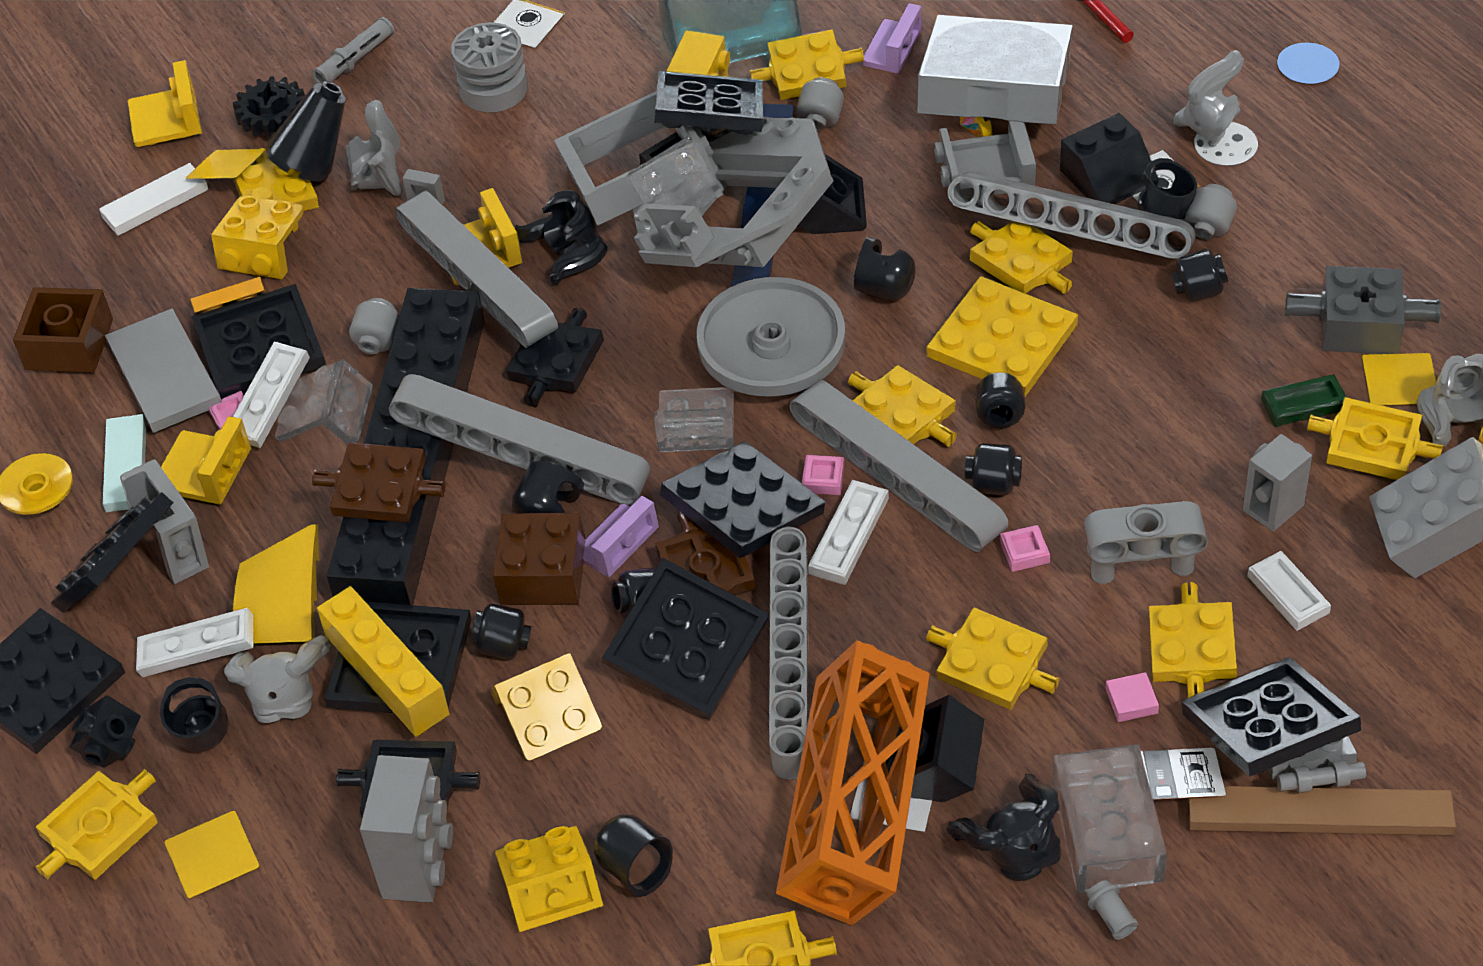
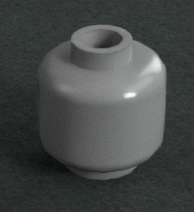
(821, 101)
(1211, 211)
(374, 325)

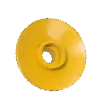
(35, 483)

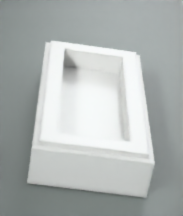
(1289, 590)

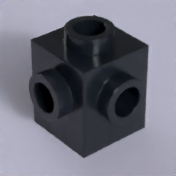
(104, 732)

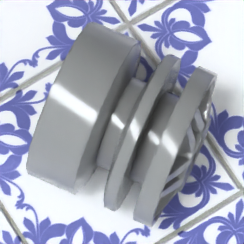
(489, 67)

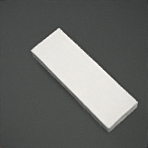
(152, 200)
(270, 390)
(848, 532)
(194, 642)

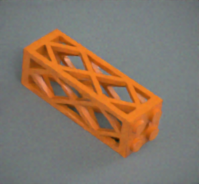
(823, 877)

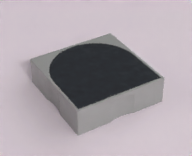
(995, 69)

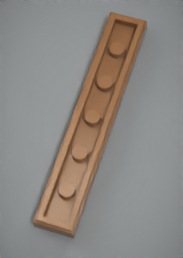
(1325, 811)

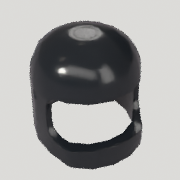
(1171, 201)
(881, 274)
(540, 487)
(199, 720)
(619, 845)

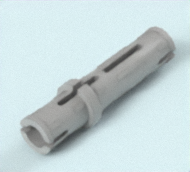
(343, 59)

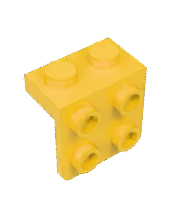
(253, 236)

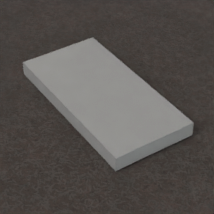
(163, 370)

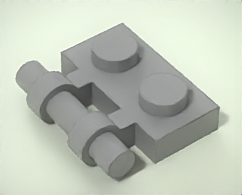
(1326, 765)

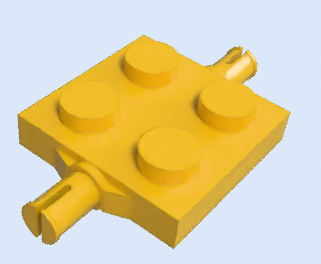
(803, 59)
(270, 182)
(1021, 256)
(906, 405)
(1374, 438)
(1192, 641)
(992, 658)
(96, 825)
(766, 942)

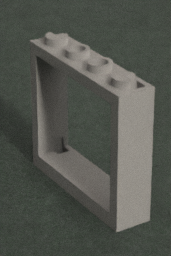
(606, 136)

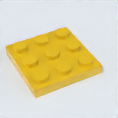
(1003, 333)

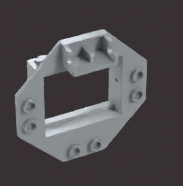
(780, 157)

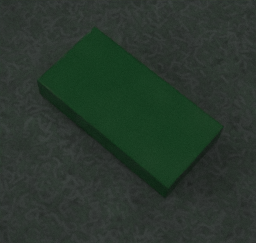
(1302, 399)

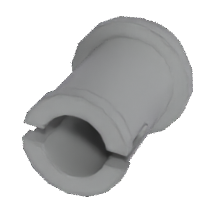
(1111, 908)

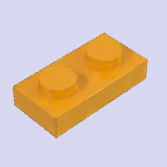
(219, 297)

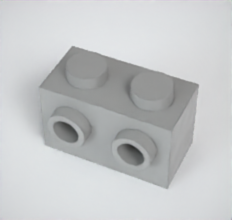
(1277, 482)

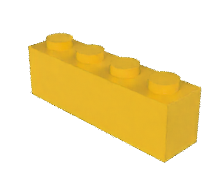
(383, 661)

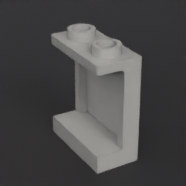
(997, 155)
(176, 528)

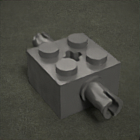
(1362, 309)

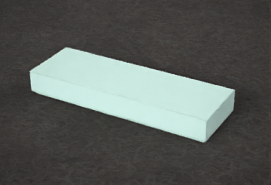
(123, 451)

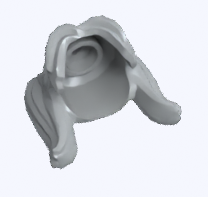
(1208, 109)
(374, 160)
(1454, 397)
(278, 673)

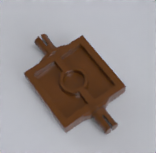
(378, 482)
(706, 558)

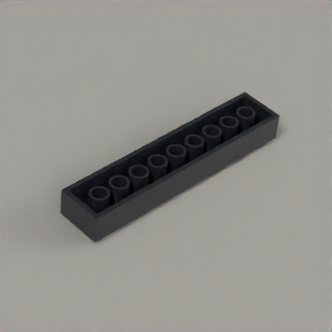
(440, 342)

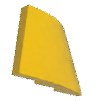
(281, 588)

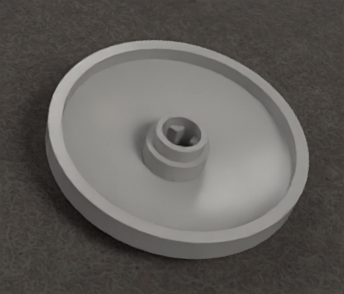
(771, 336)

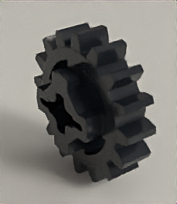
(266, 105)

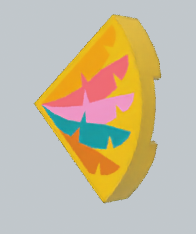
(977, 126)

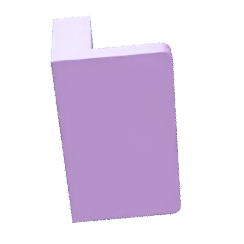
(894, 41)
(620, 536)

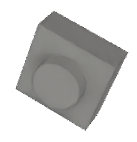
(419, 181)

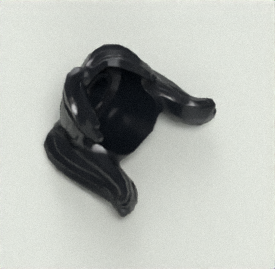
(570, 234)
(1014, 829)

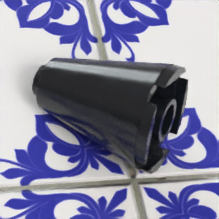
(310, 133)

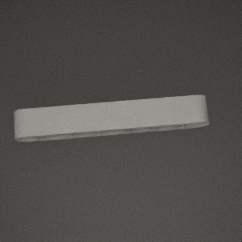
(1088, 210)
(476, 269)
(517, 437)
(899, 466)
(791, 666)

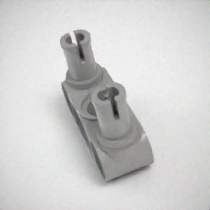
(1144, 535)

